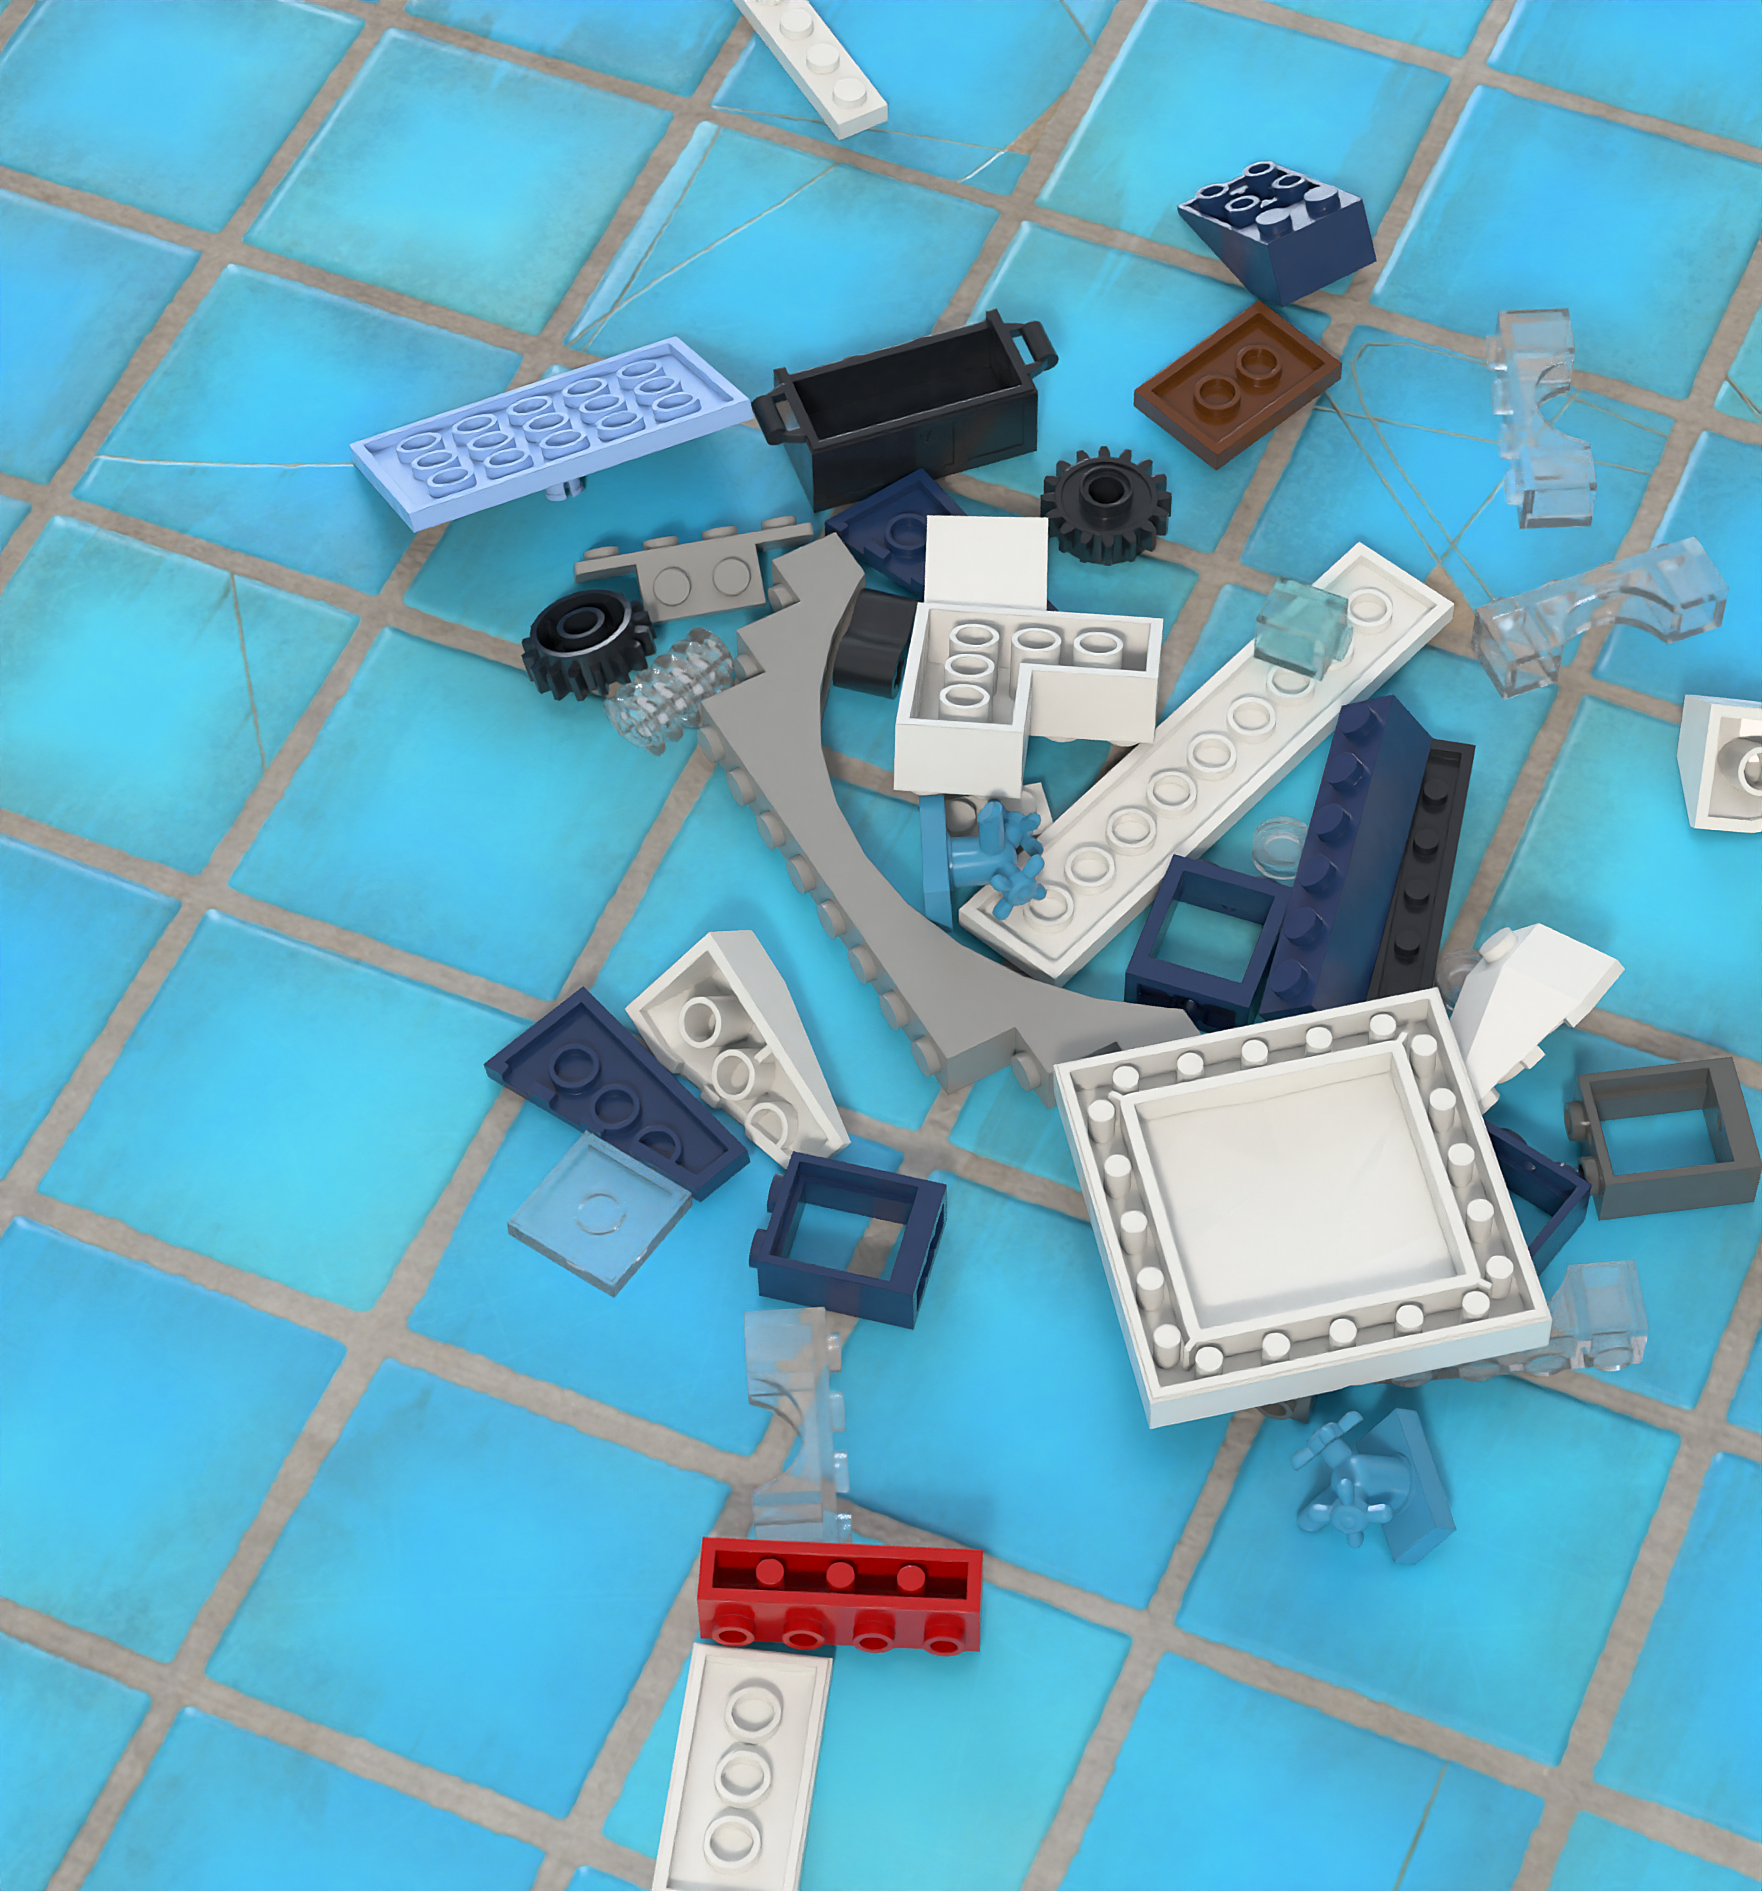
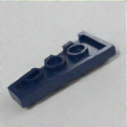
(892, 529)
(606, 1082)

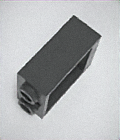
(1663, 1090)

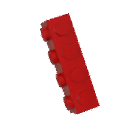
(840, 1595)

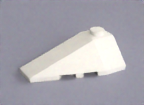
(1721, 763)
(1521, 995)
(739, 1039)

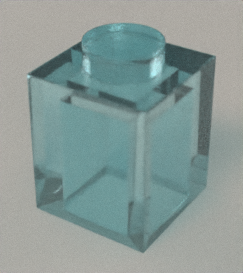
(1302, 628)

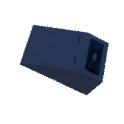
(1281, 231)

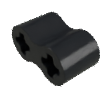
(876, 644)

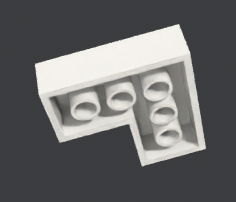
(998, 674)

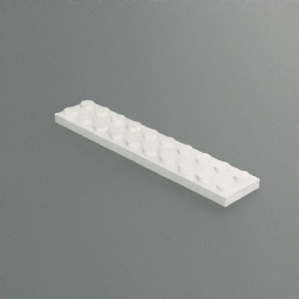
(1201, 775)

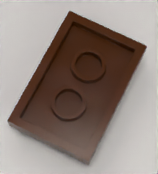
(1237, 385)

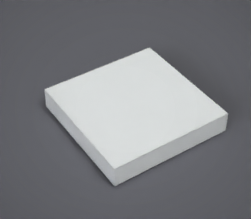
(987, 561)

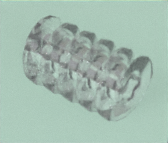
(671, 692)

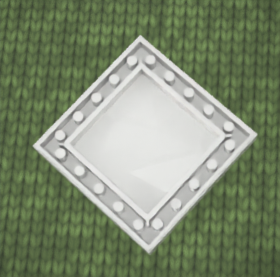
(1298, 1207)

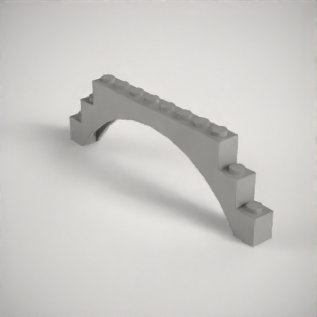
(949, 1000)

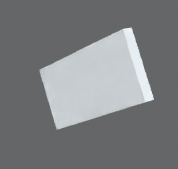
(744, 1771)

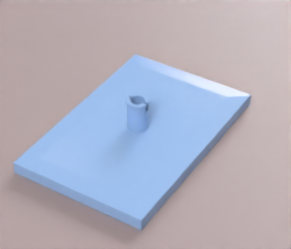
(549, 433)

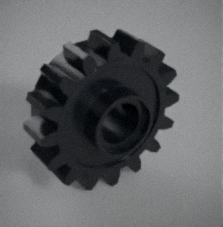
(1106, 507)
(588, 643)

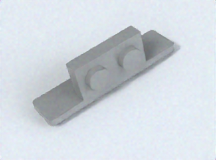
(697, 576)

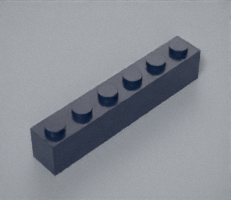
(1349, 861)

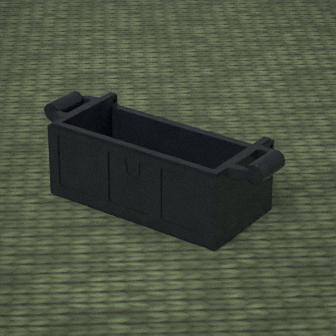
(907, 407)

